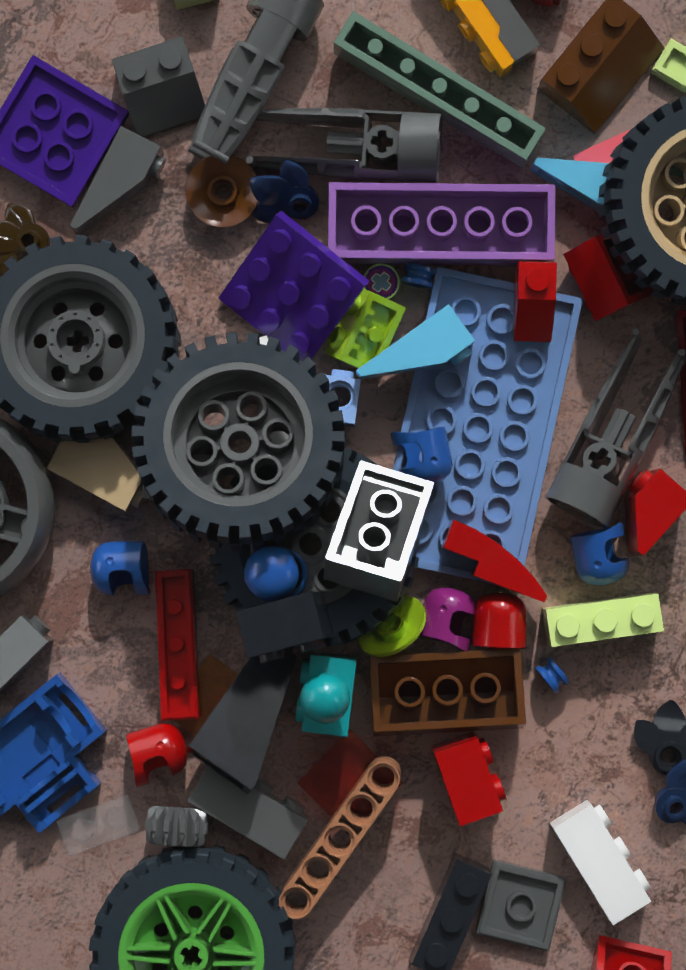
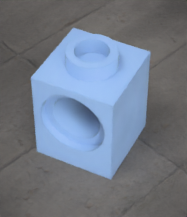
(346, 379)

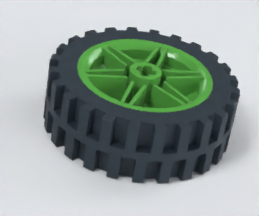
(163, 891)

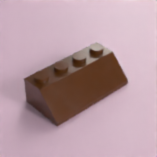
(447, 692)

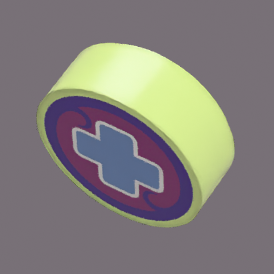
(383, 280)

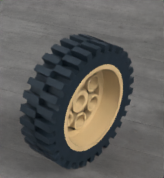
(632, 194)

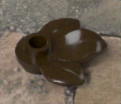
(15, 231)

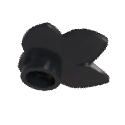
(664, 733)

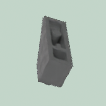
(121, 175)

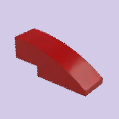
(492, 560)

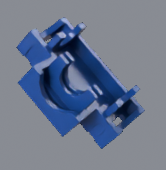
(42, 750)

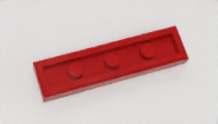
(177, 645)

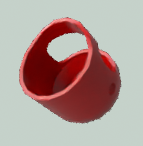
(500, 621)
(155, 748)

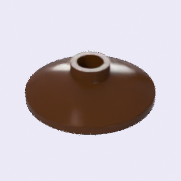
(213, 174)

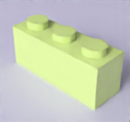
(602, 619)

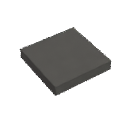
(521, 905)

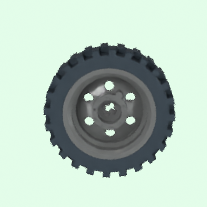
(79, 277)

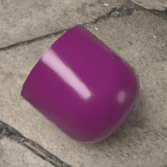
(445, 613)

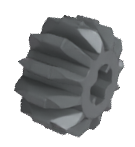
(176, 826)

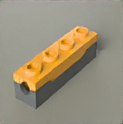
(496, 31)

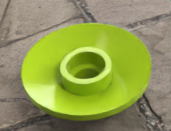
(397, 631)

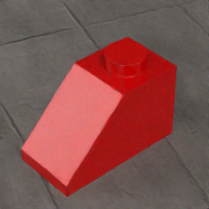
(534, 301)

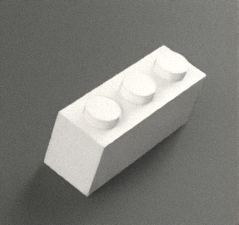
(602, 861)

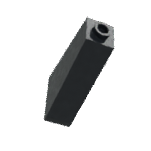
(243, 721)

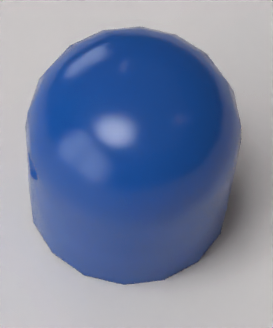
(435, 452)
(596, 557)
(120, 564)
(273, 573)

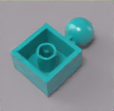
(326, 693)

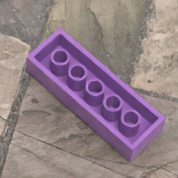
(441, 223)

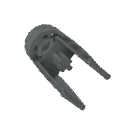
(251, 74)
(414, 146)
(586, 490)

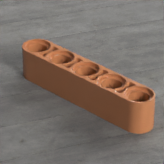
(334, 854)

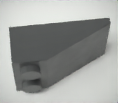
(377, 531)

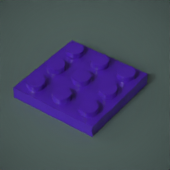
(56, 131)
(293, 287)

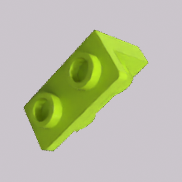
(365, 329)

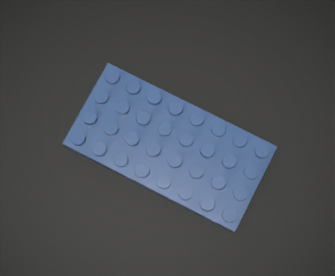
(496, 418)

